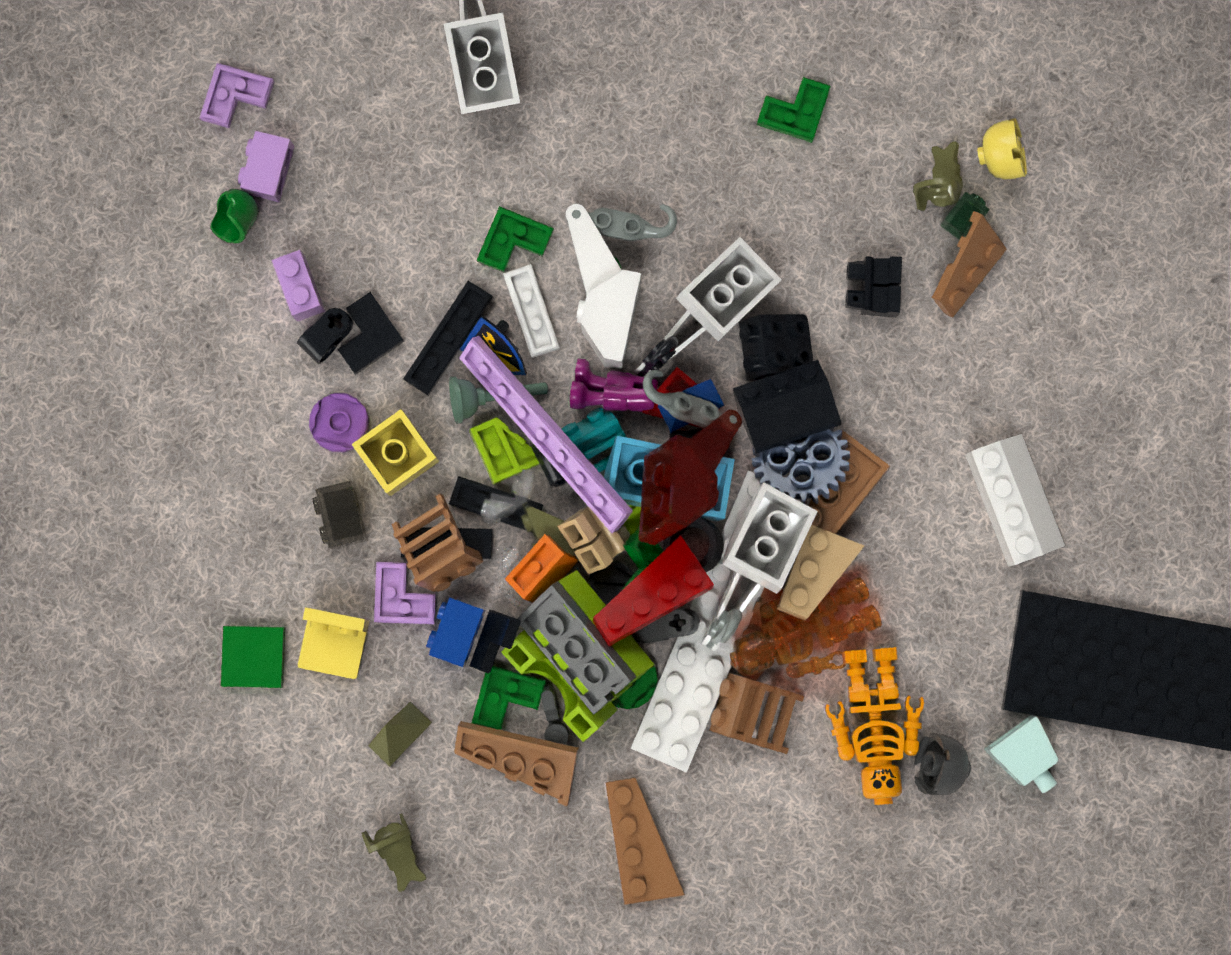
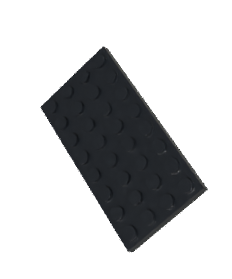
(1120, 670)

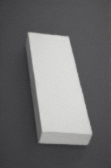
(531, 311)

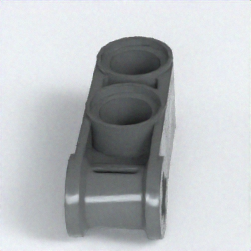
(668, 627)

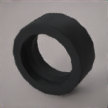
(716, 543)

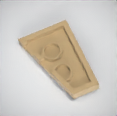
(816, 570)

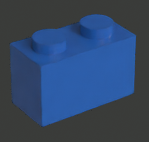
(455, 632)

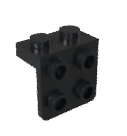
(774, 344)

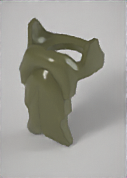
(946, 181)
(395, 846)

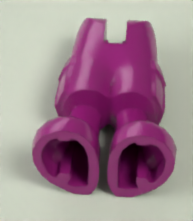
(620, 390)

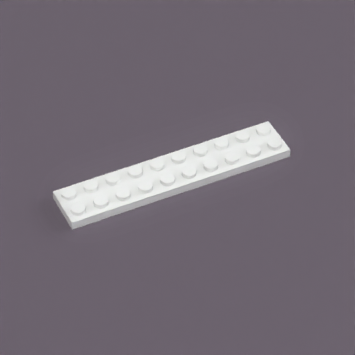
(693, 671)

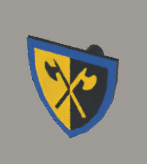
(499, 343)

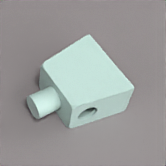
(1026, 754)

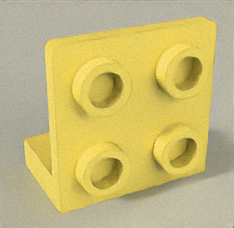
(332, 643)

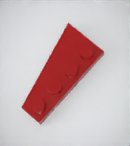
(658, 590)

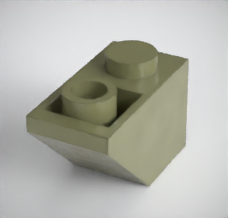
(544, 523)

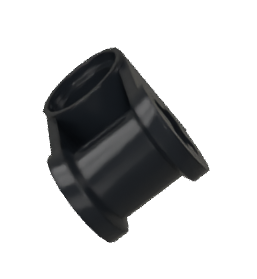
(322, 337)

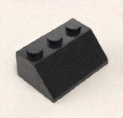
(787, 406)

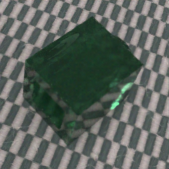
(958, 219)

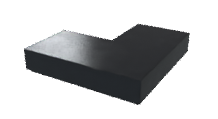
(377, 334)
(496, 632)

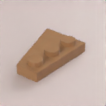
(975, 259)

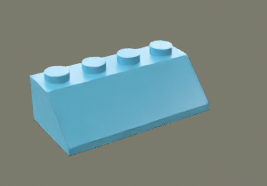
(626, 468)

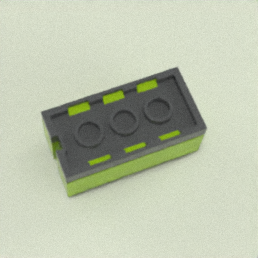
(565, 632)

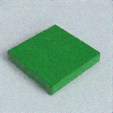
(252, 656)

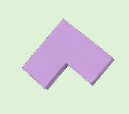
(228, 88)
(393, 602)

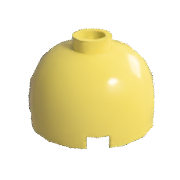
(1003, 150)

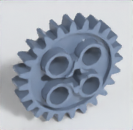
(821, 473)

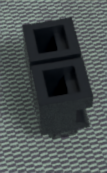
(879, 286)

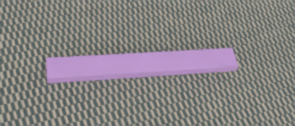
(545, 434)

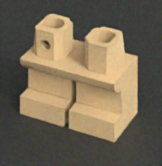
(596, 542)

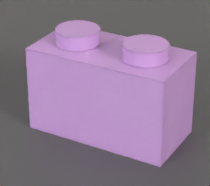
(266, 166)
(298, 285)

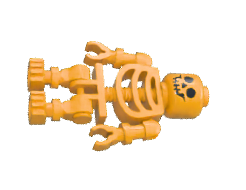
(881, 778)

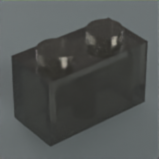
(340, 515)

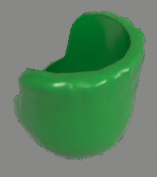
(234, 216)

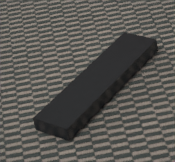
(448, 338)

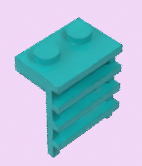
(595, 434)

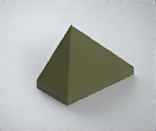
(399, 733)

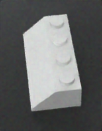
(1014, 500)

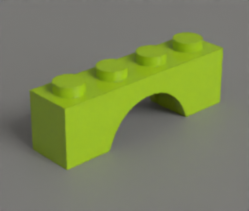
(530, 659)

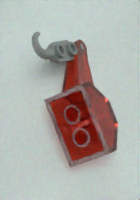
(680, 473)

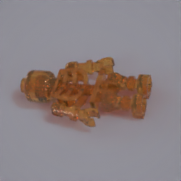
(757, 651)

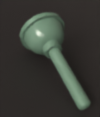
(467, 398)

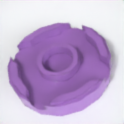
(346, 427)

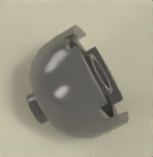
(942, 765)

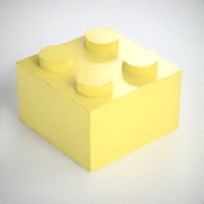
(395, 452)

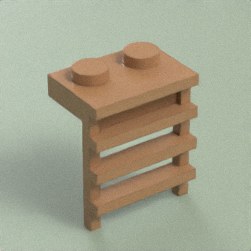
(444, 561)
(739, 709)

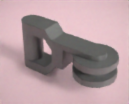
(556, 730)

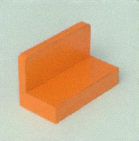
(540, 569)

